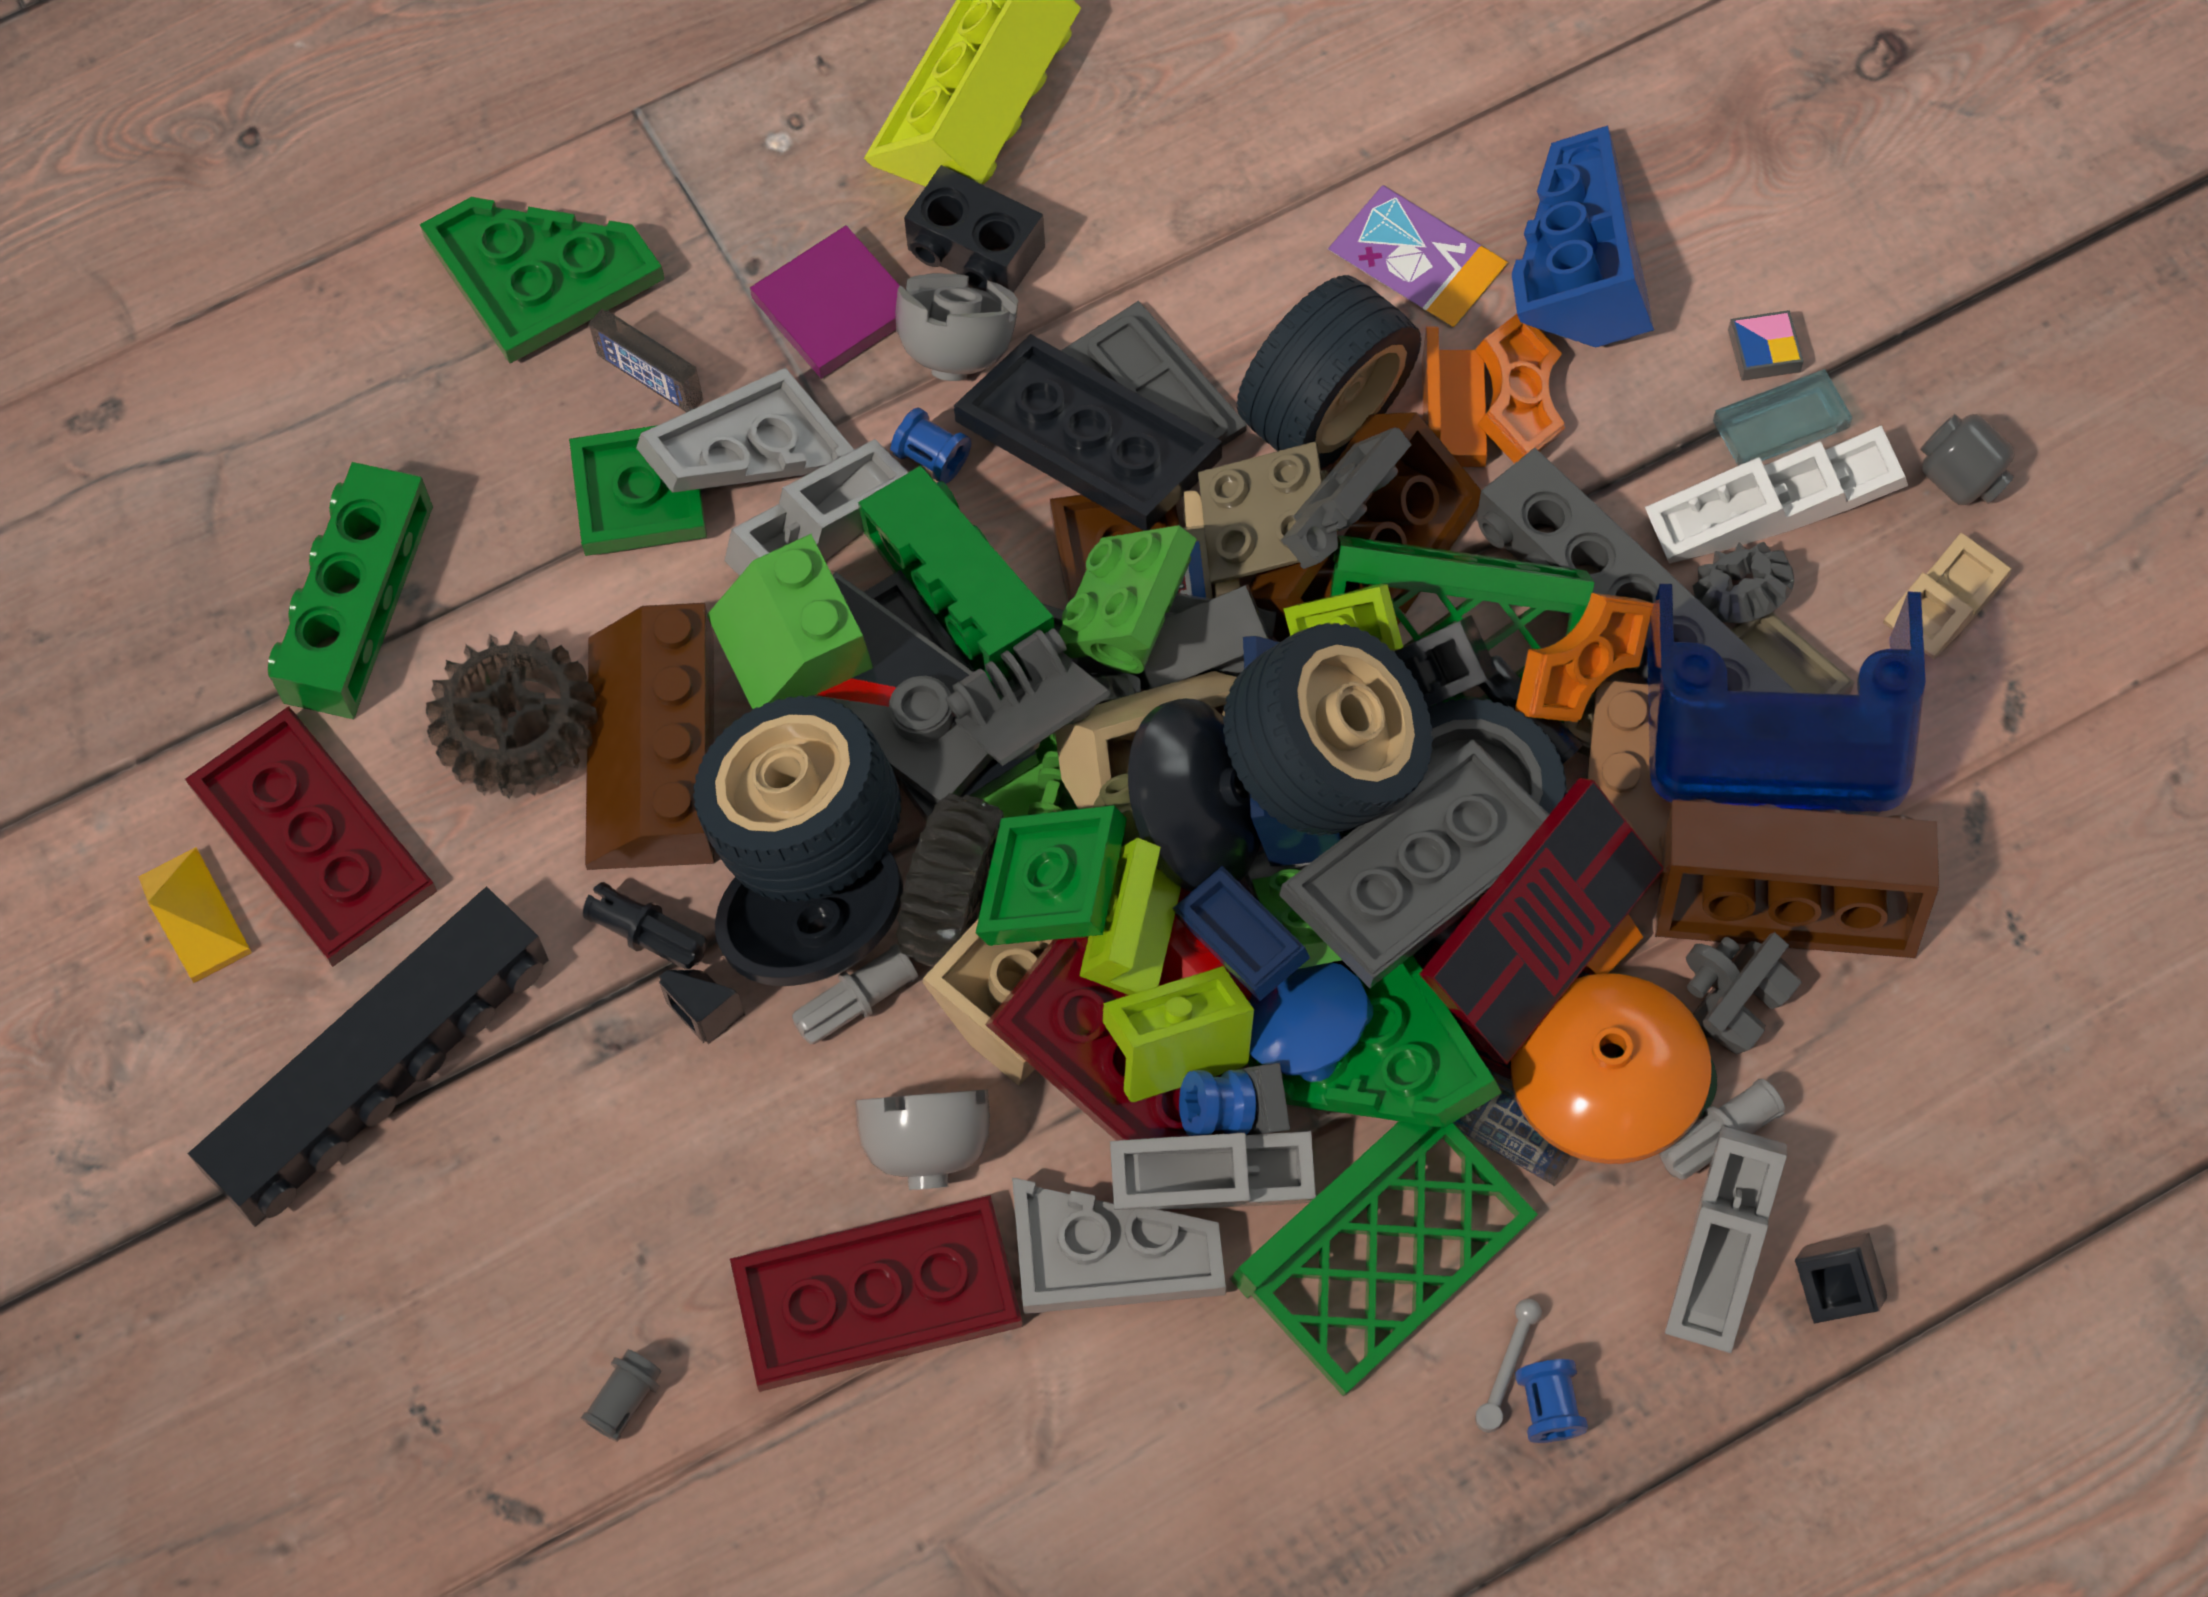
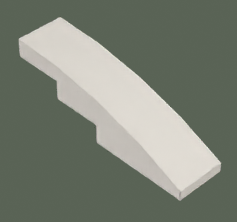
(1777, 497)

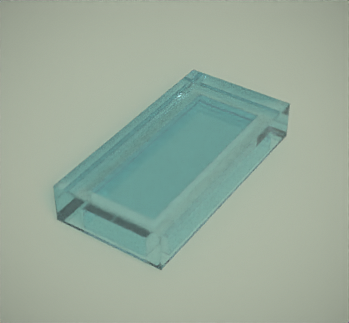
(1782, 418)

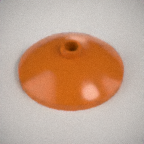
(1619, 1105)

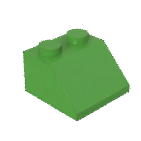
(788, 626)

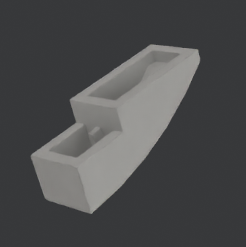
(817, 505)
(1212, 1171)
(1726, 1239)

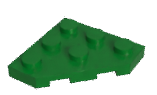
(537, 269)
(1407, 1063)

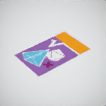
(1418, 256)

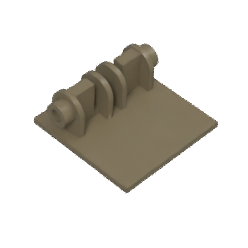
(1253, 507)

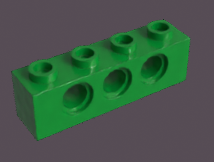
(337, 675)

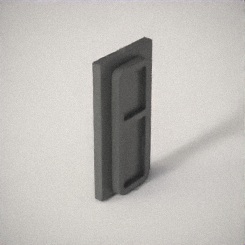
(1149, 362)

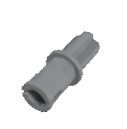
(854, 995)
(1744, 1112)

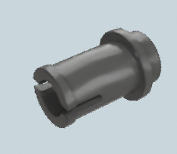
(622, 1394)

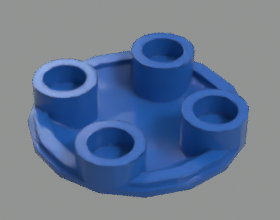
(1310, 1021)

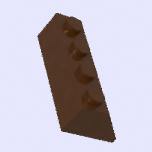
(1419, 507)
(649, 738)
(1797, 873)

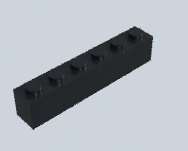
(370, 1057)

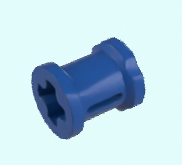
(930, 445)
(1551, 1400)

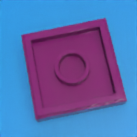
(830, 301)

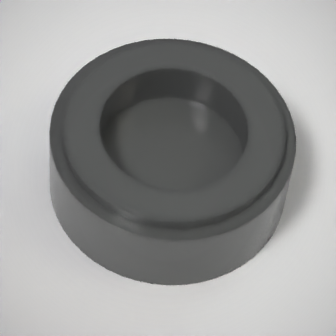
(921, 709)

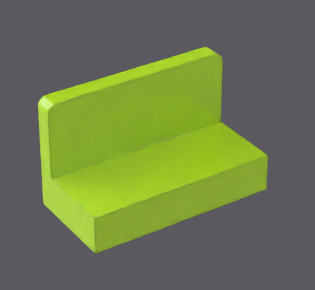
(1137, 924)
(1180, 1029)

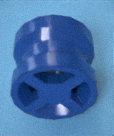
(1217, 1102)

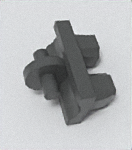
(1754, 970)

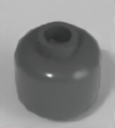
(1968, 459)

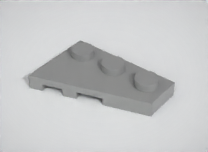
(744, 437)
(1093, 1256)

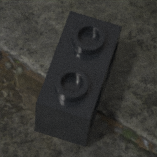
(981, 223)

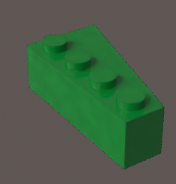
(952, 568)

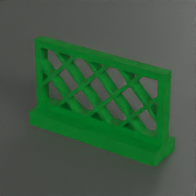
(1465, 577)
(1341, 1203)

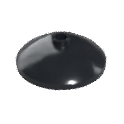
(1190, 794)
(812, 938)

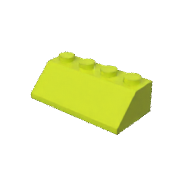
(972, 88)

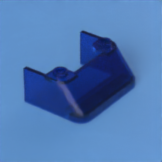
(1781, 744)

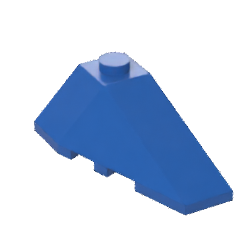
(1581, 251)

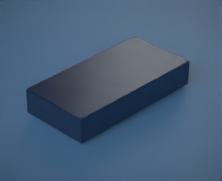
(1241, 933)

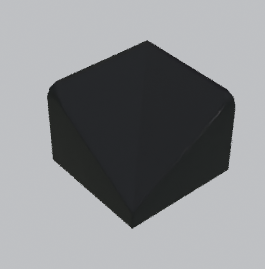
(701, 1002)
(1841, 1278)

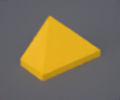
(194, 915)

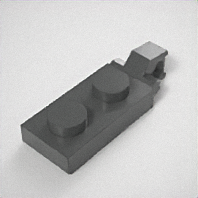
(1341, 496)

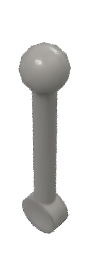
(1489, 1415)

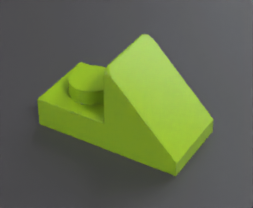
(1364, 608)

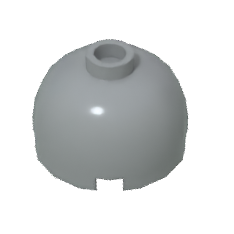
(953, 325)
(924, 1134)

